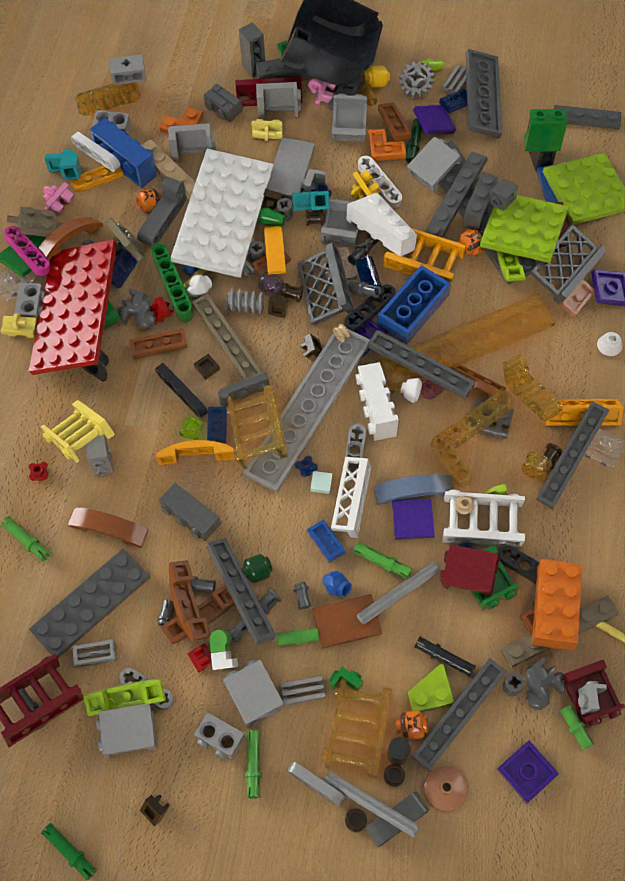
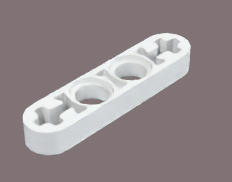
(95, 151)
(382, 180)

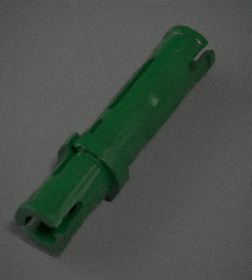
(413, 145)

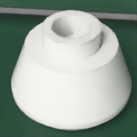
(610, 344)
(411, 389)

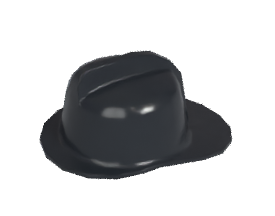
(99, 369)

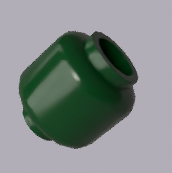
(257, 568)

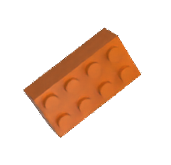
(557, 605)

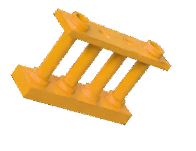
(410, 265)

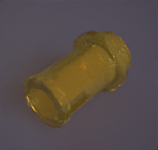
(367, 90)

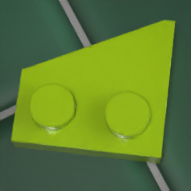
(431, 691)

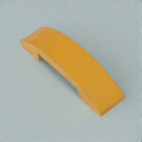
(274, 249)
(195, 447)

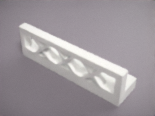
(358, 499)

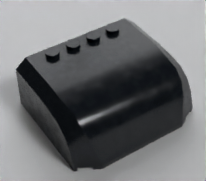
(333, 40)

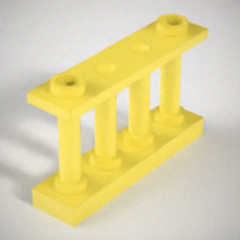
(87, 420)

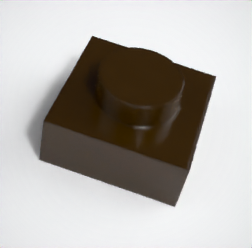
(206, 366)

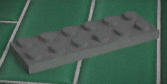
(483, 93)
(89, 603)

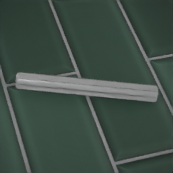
(398, 592)
(372, 804)

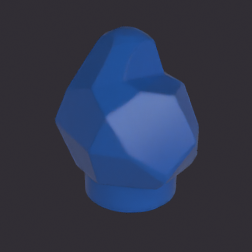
(337, 584)

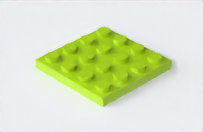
(587, 187)
(525, 228)

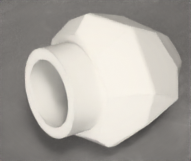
(199, 286)

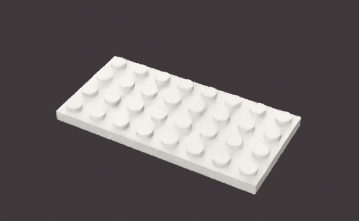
(222, 213)

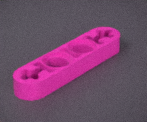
(30, 248)

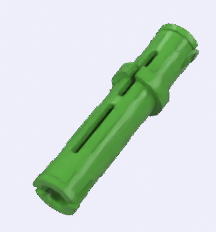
(31, 544)
(379, 558)
(253, 764)

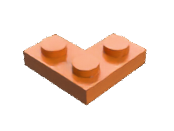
(190, 117)
(384, 150)

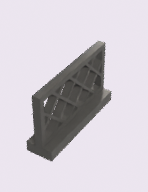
(576, 275)
(340, 284)

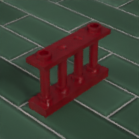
(51, 707)

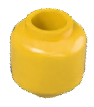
(377, 76)

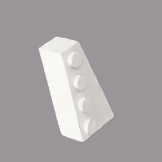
(383, 223)
(377, 401)

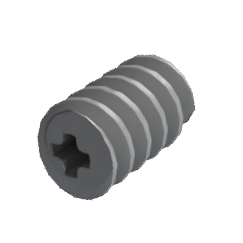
(241, 301)

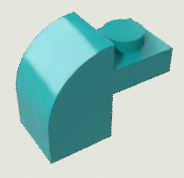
(64, 162)
(310, 200)

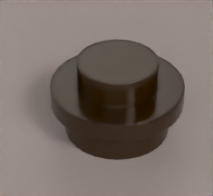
(394, 775)

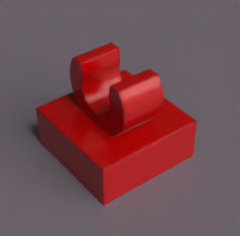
(161, 309)
(200, 657)

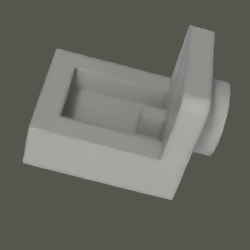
(313, 177)
(589, 697)

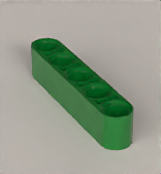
(163, 260)

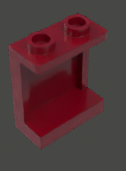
(470, 569)
(608, 701)

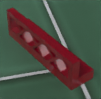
(248, 87)

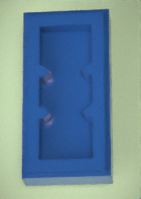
(326, 541)

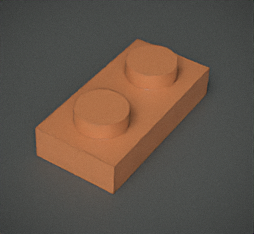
(577, 298)

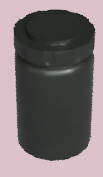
(398, 751)

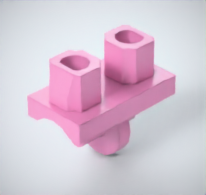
(322, 94)
(62, 193)

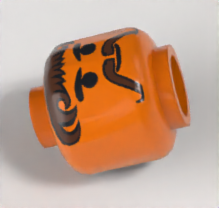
(147, 200)
(472, 240)
(412, 725)

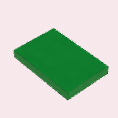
(14, 262)

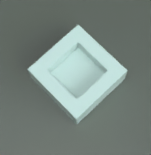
(321, 482)

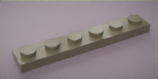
(226, 337)
(590, 616)

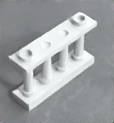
(492, 536)

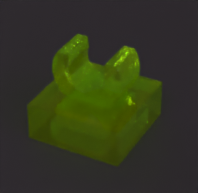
(191, 428)

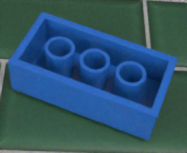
(134, 159)
(413, 304)

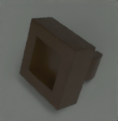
(272, 198)
(278, 306)
(313, 345)
(153, 809)

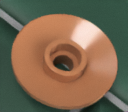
(443, 799)

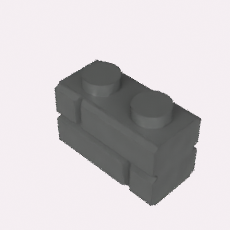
(222, 102)

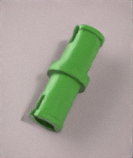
(297, 636)
(576, 727)

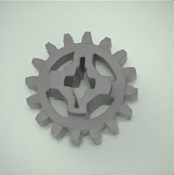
(411, 74)

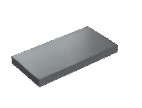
(290, 166)

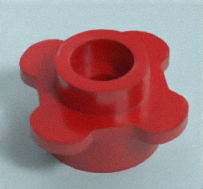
(42, 475)

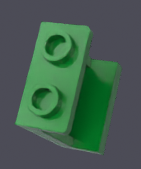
(546, 130)
(503, 587)

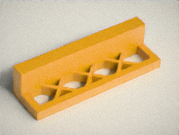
(575, 409)

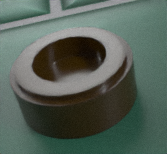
(356, 820)

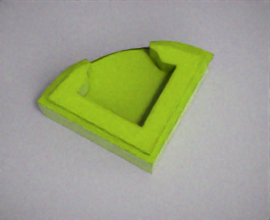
(498, 490)

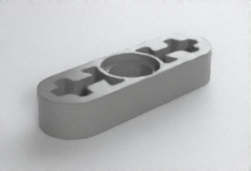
(352, 443)
(137, 675)
(316, 783)

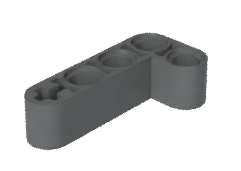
(164, 212)

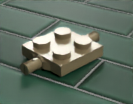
(35, 221)
(127, 239)

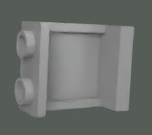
(278, 97)
(349, 117)
(190, 139)
(433, 163)
(336, 227)
(253, 693)
(126, 730)

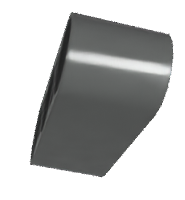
(411, 807)

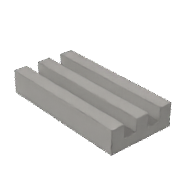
(461, 71)
(88, 662)
(284, 686)

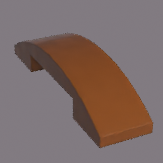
(52, 242)
(109, 525)
(184, 601)
(211, 609)

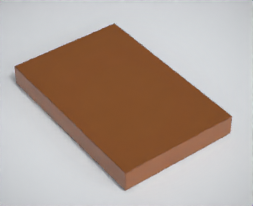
(339, 622)

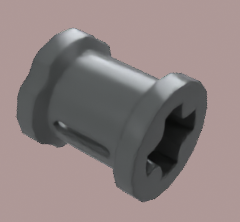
(283, 209)
(254, 251)
(517, 680)

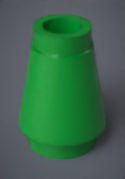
(271, 217)

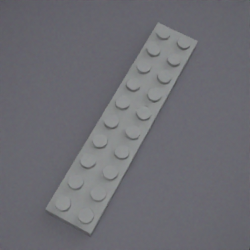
(308, 408)

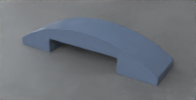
(413, 487)

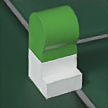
(221, 651)

